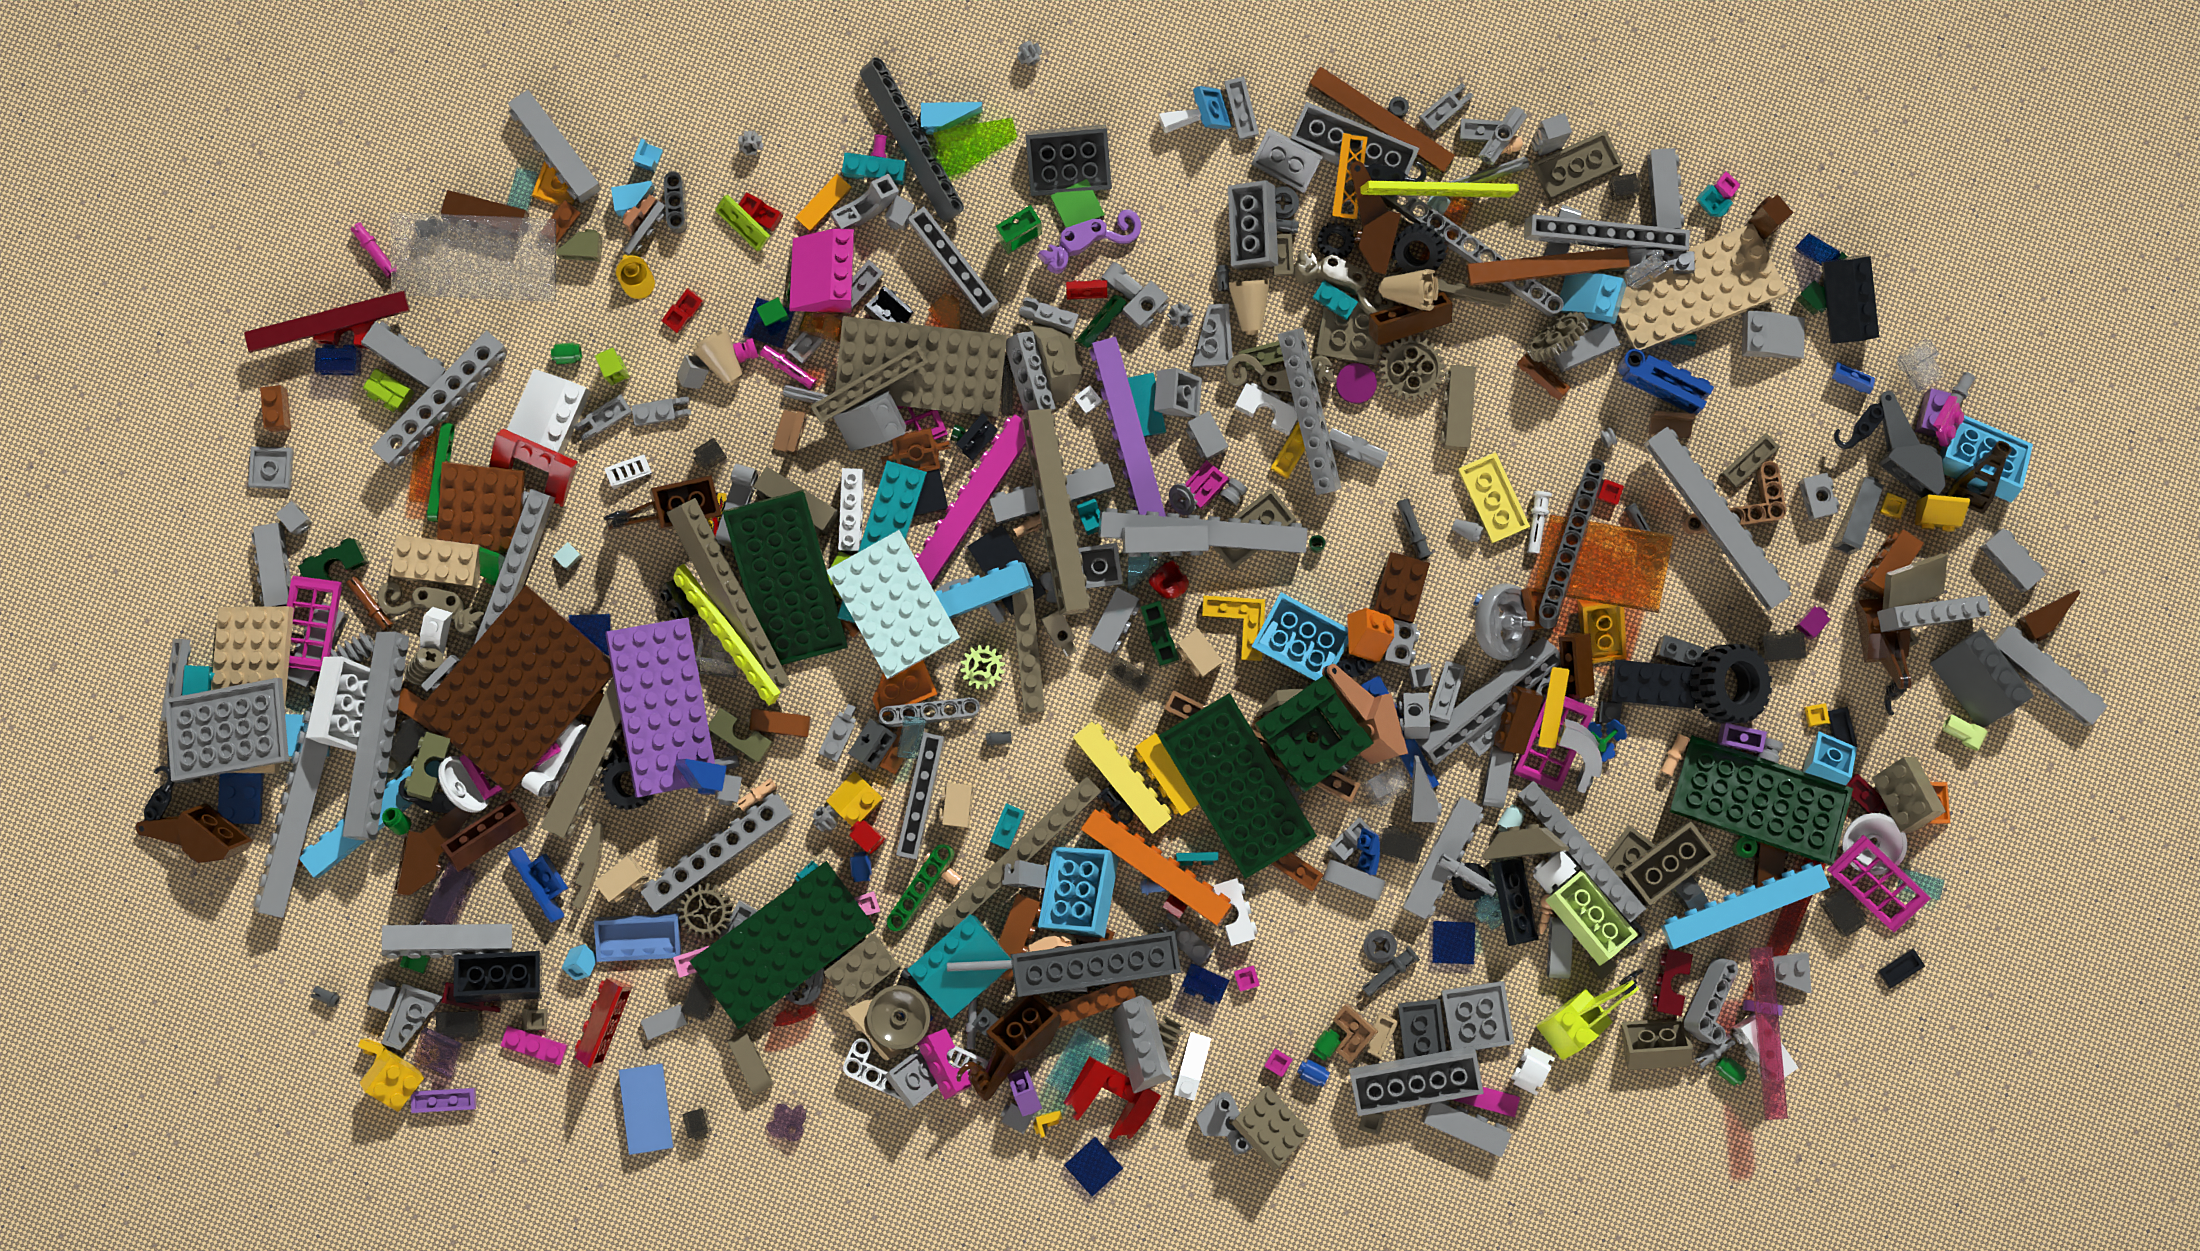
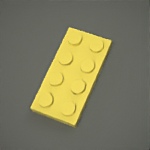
(1493, 498)

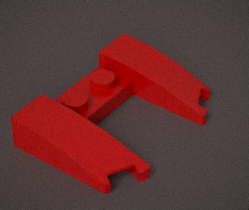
(560, 467)
(1099, 1075)

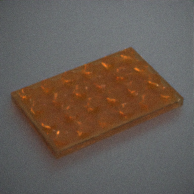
(1614, 564)

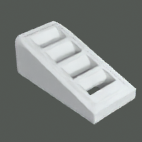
(1174, 120)
(625, 464)
(984, 1062)

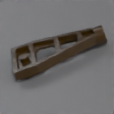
(1980, 499)

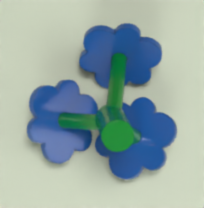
(1615, 730)

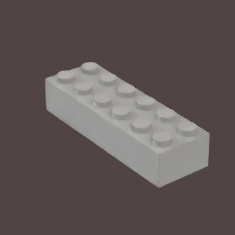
(1323, 134)
(1416, 1081)

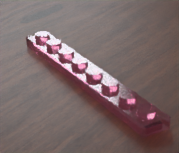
(1768, 1033)

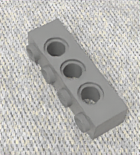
(1029, 372)

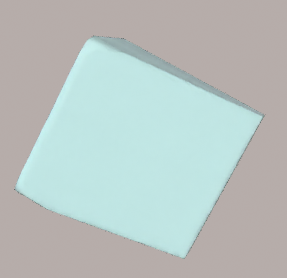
(567, 556)

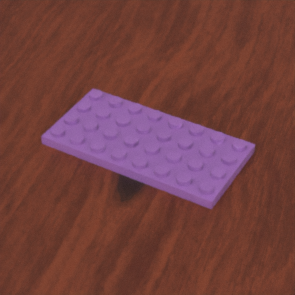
(659, 703)

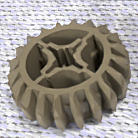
(704, 902)

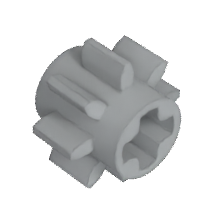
(1029, 53)
(750, 142)
(1180, 315)
(825, 818)

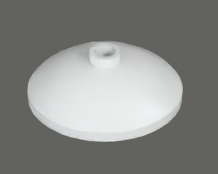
(459, 786)
(1888, 837)

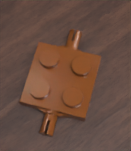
(917, 450)

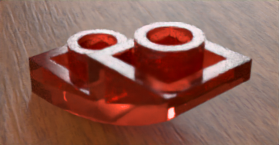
(788, 1018)

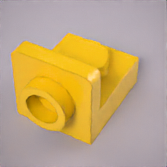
(372, 1047)
(1050, 1118)

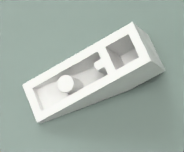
(435, 629)
(1192, 1066)

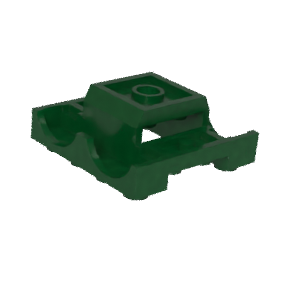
(1290, 723)

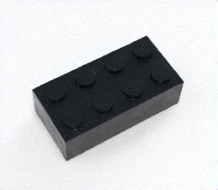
(1651, 685)
(498, 976)

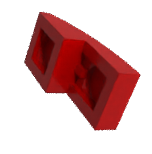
(761, 212)
(683, 310)

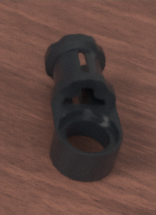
(1117, 804)

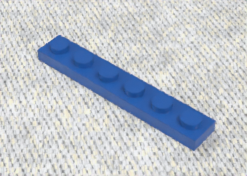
(1376, 688)

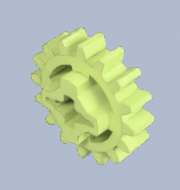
(992, 661)

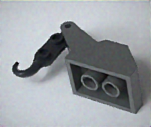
(1906, 459)

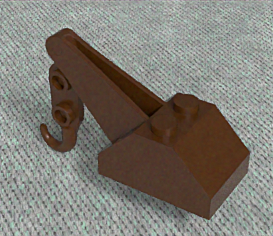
(1018, 1037)

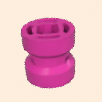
(745, 350)

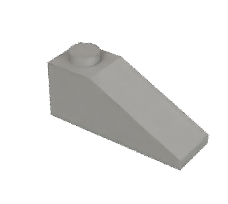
(1423, 798)

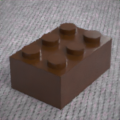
(1401, 587)

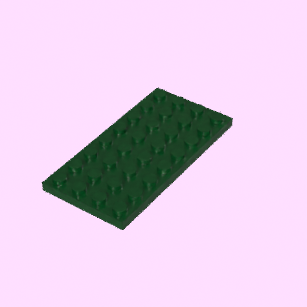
(786, 576)
(1237, 785)
(1761, 800)
(782, 944)

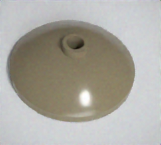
(884, 1022)

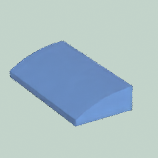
(637, 937)
(645, 1108)

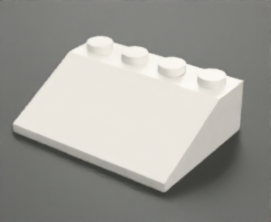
(549, 410)
(339, 703)

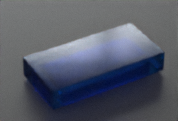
(1817, 249)

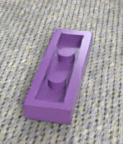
(443, 1100)

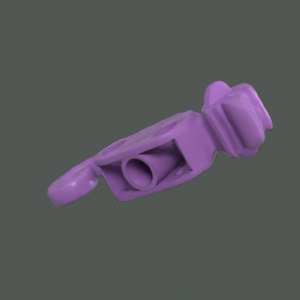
(1084, 236)

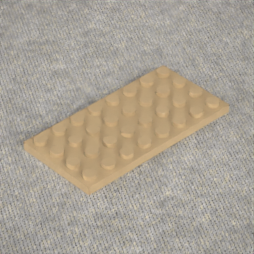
(1728, 279)
(250, 648)

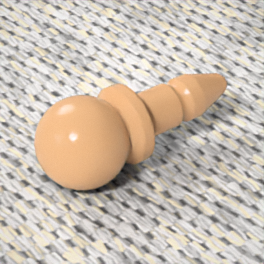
(1514, 146)
(1546, 909)

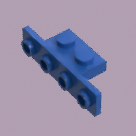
(542, 881)

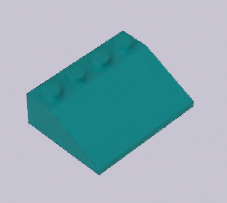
(957, 989)

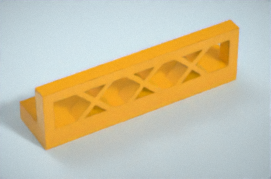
(1341, 177)

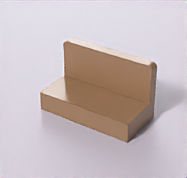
(1679, 422)
(790, 432)

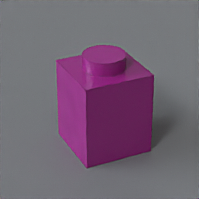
(1813, 622)

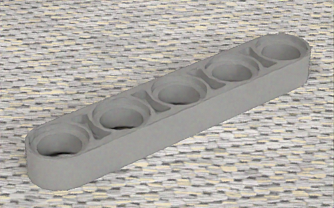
(937, 706)

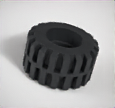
(1426, 235)
(614, 790)

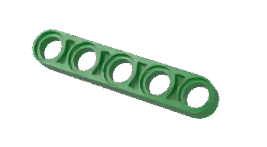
(443, 454)
(911, 893)

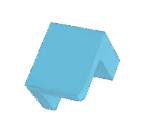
(647, 156)
(579, 962)

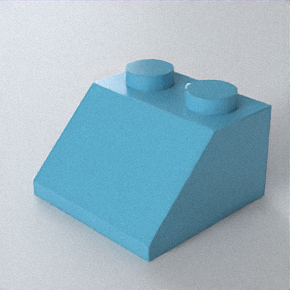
(1830, 759)

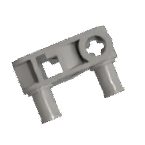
(1215, 1122)

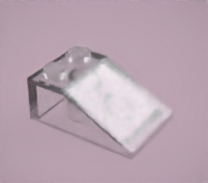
(712, 657)

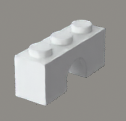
(1253, 399)
(1242, 929)

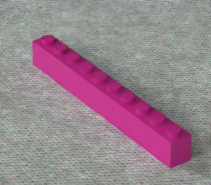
(972, 499)

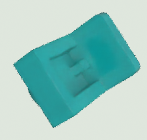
(1713, 202)
(1089, 515)

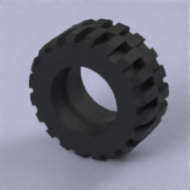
(1752, 682)

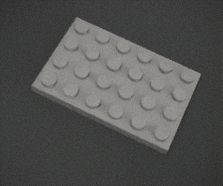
(226, 730)

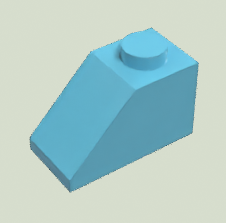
(630, 195)

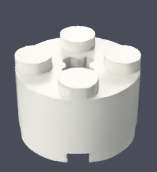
(1555, 871)
(1533, 1070)

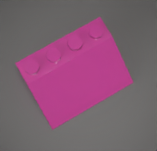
(822, 271)

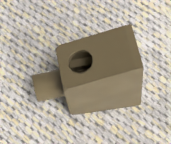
(1053, 624)

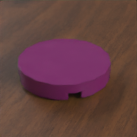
(1356, 383)

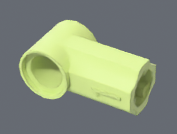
(1969, 734)

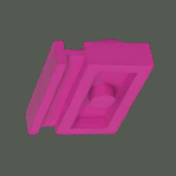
(1948, 421)
(1206, 484)

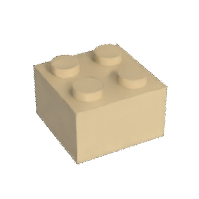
(1198, 654)
(957, 805)
(621, 880)

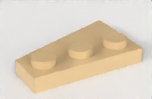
(858, 1015)

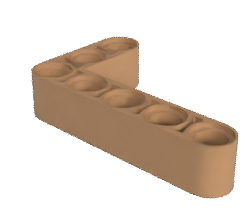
(1762, 509)

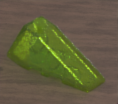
(968, 144)

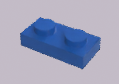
(1858, 380)

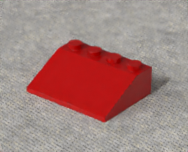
(603, 1022)

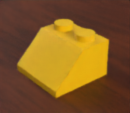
(1941, 512)
(855, 799)

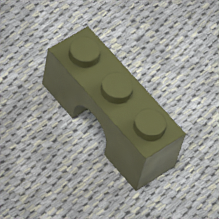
(754, 747)
(431, 748)

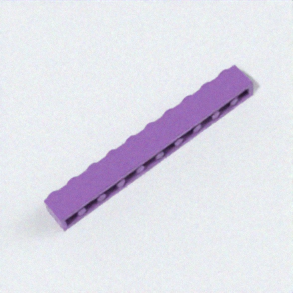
(1126, 426)

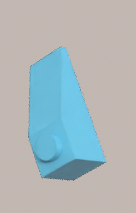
(946, 114)

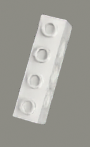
(851, 510)

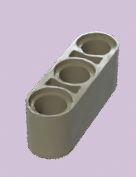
(750, 1062)

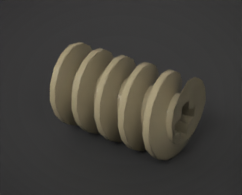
(423, 665)
(1169, 1033)

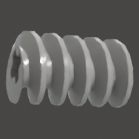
(357, 649)

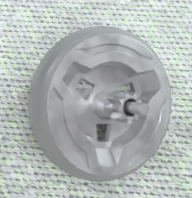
(1510, 621)

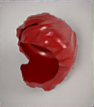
(1169, 580)

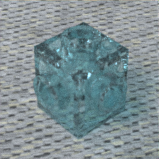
(1488, 911)

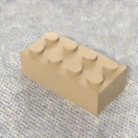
(436, 561)

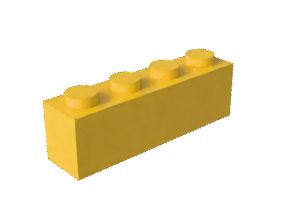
(1167, 775)

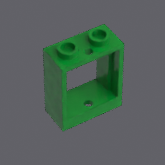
(1016, 235)

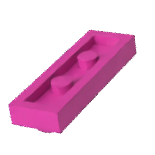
(534, 1045)

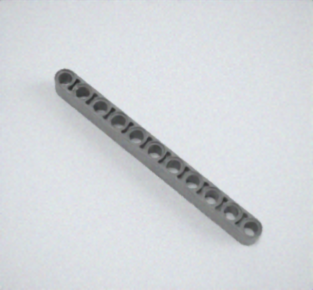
(1479, 249)

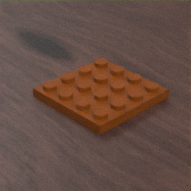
(479, 505)

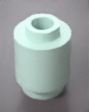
(1511, 817)

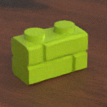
(388, 390)

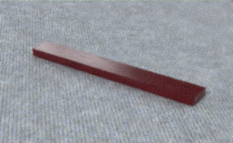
(326, 321)

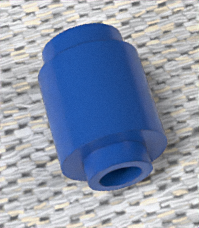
(860, 867)
(1313, 1073)

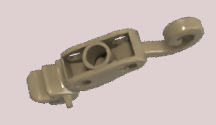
(1339, 276)
(1320, 364)
(465, 620)

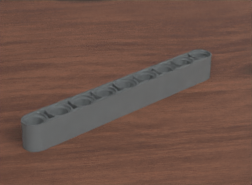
(911, 139)
(1568, 551)

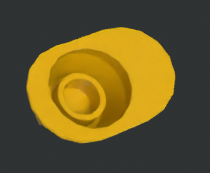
(635, 277)

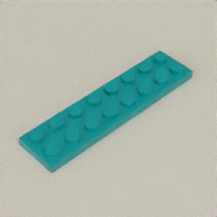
(891, 509)

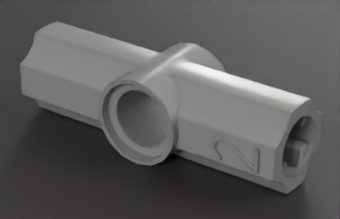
(1508, 126)
(1357, 448)

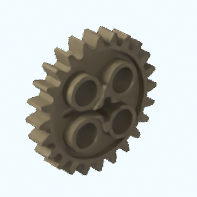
(1557, 336)
(1425, 380)

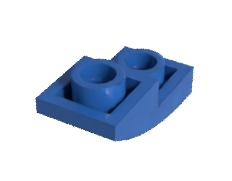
(1370, 853)

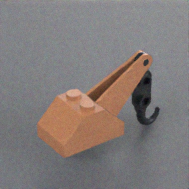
(1374, 714)

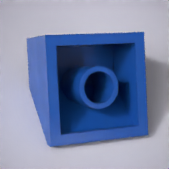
(702, 775)

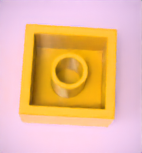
(391, 1080)

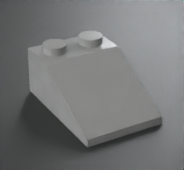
(1772, 335)
(871, 422)

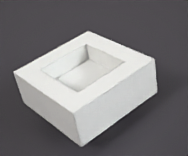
(1088, 399)

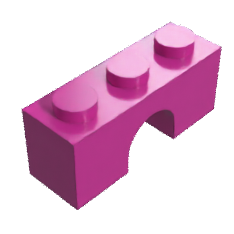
(934, 1050)

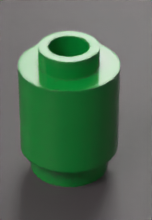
(566, 353)
(396, 821)
(1738, 847)
(1326, 1044)
(1731, 1071)

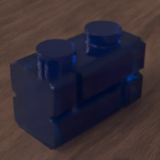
(338, 361)
(1204, 983)

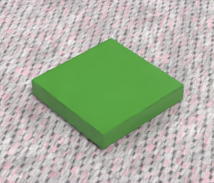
(1077, 206)

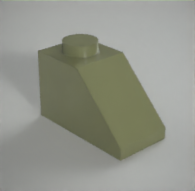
(582, 246)

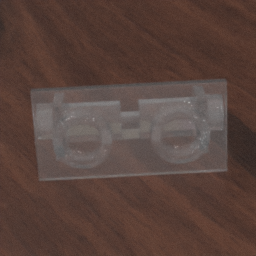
(1638, 274)

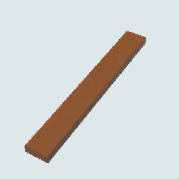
(1380, 118)
(1547, 266)

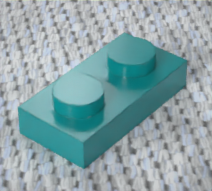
(1335, 300)
(1007, 826)
(1206, 858)

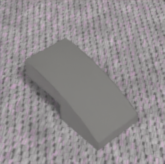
(1348, 840)

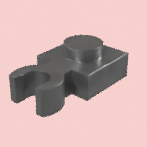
(1682, 262)

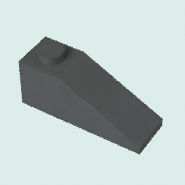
(1690, 894)

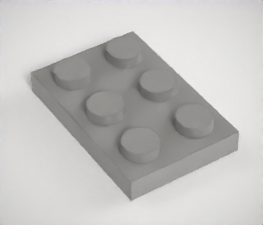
(1286, 160)
(912, 1079)

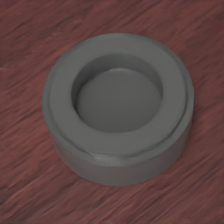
(1398, 106)

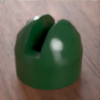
(957, 433)
(1317, 540)

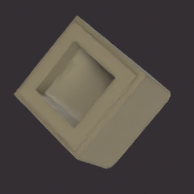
(534, 1019)

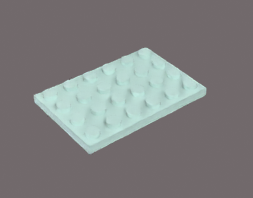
(893, 604)

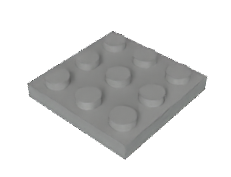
(1478, 1016)

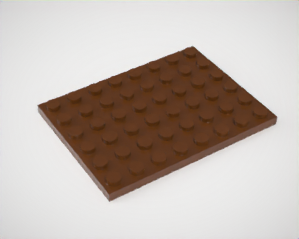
(518, 689)

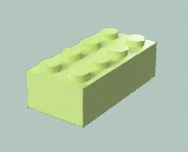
(1591, 917)

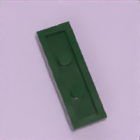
(1101, 321)

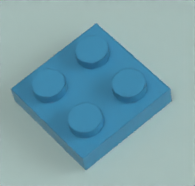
(1212, 108)

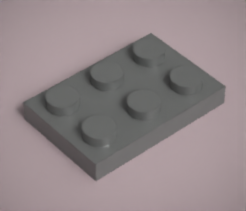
(1421, 1028)

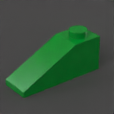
(490, 565)

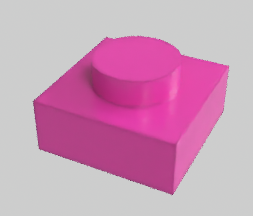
(1726, 185)
(1246, 978)
(1278, 1062)

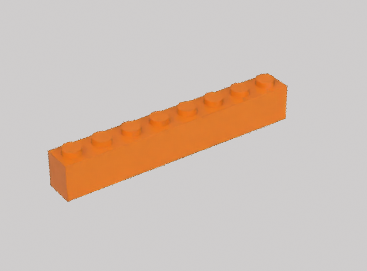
(1156, 867)

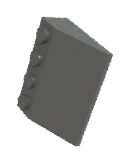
(1067, 157)
(1981, 678)

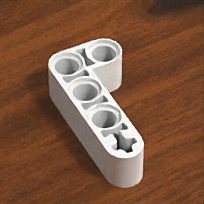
(548, 776)
(864, 1067)

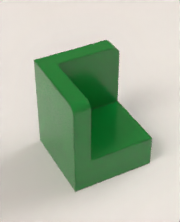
(772, 312)
(416, 964)

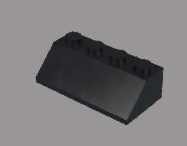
(1850, 299)

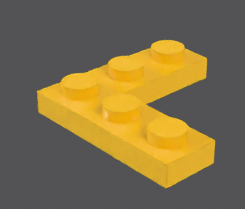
(1248, 609)

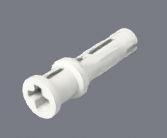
(1534, 547)

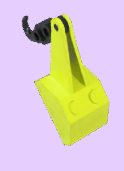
(1583, 1018)

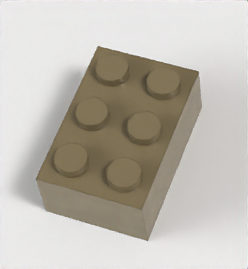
(1908, 794)
(862, 969)

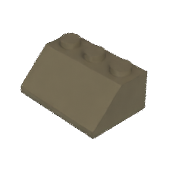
(1656, 1044)

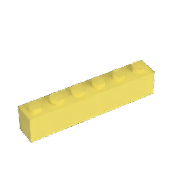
(1122, 778)

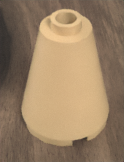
(1412, 289)
(1250, 303)
(719, 355)

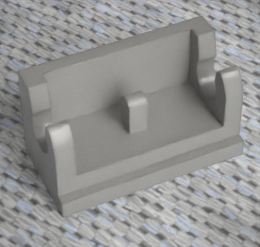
(1025, 875)

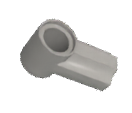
(1118, 279)

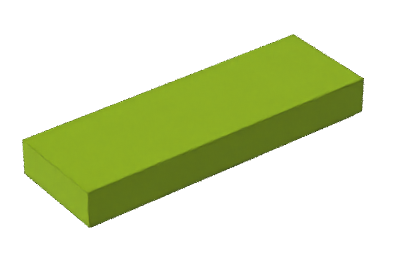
(742, 222)

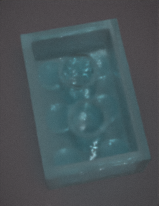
(1074, 1058)

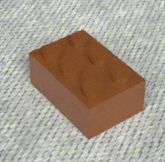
(1897, 553)

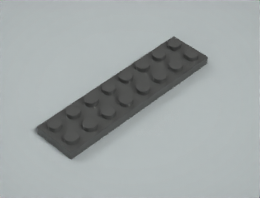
(1095, 963)

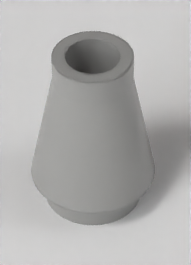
(1469, 530)

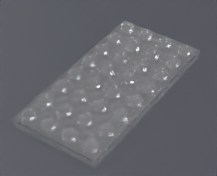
(473, 256)

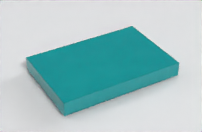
(1143, 392)

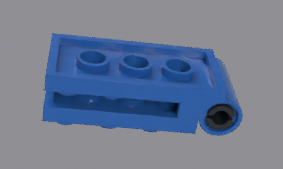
(1665, 381)

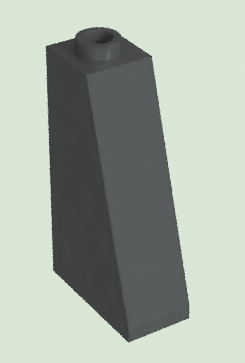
(1858, 516)

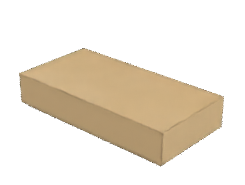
(1385, 1026)

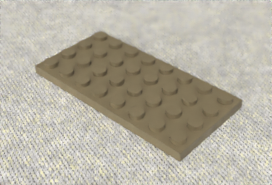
(960, 372)

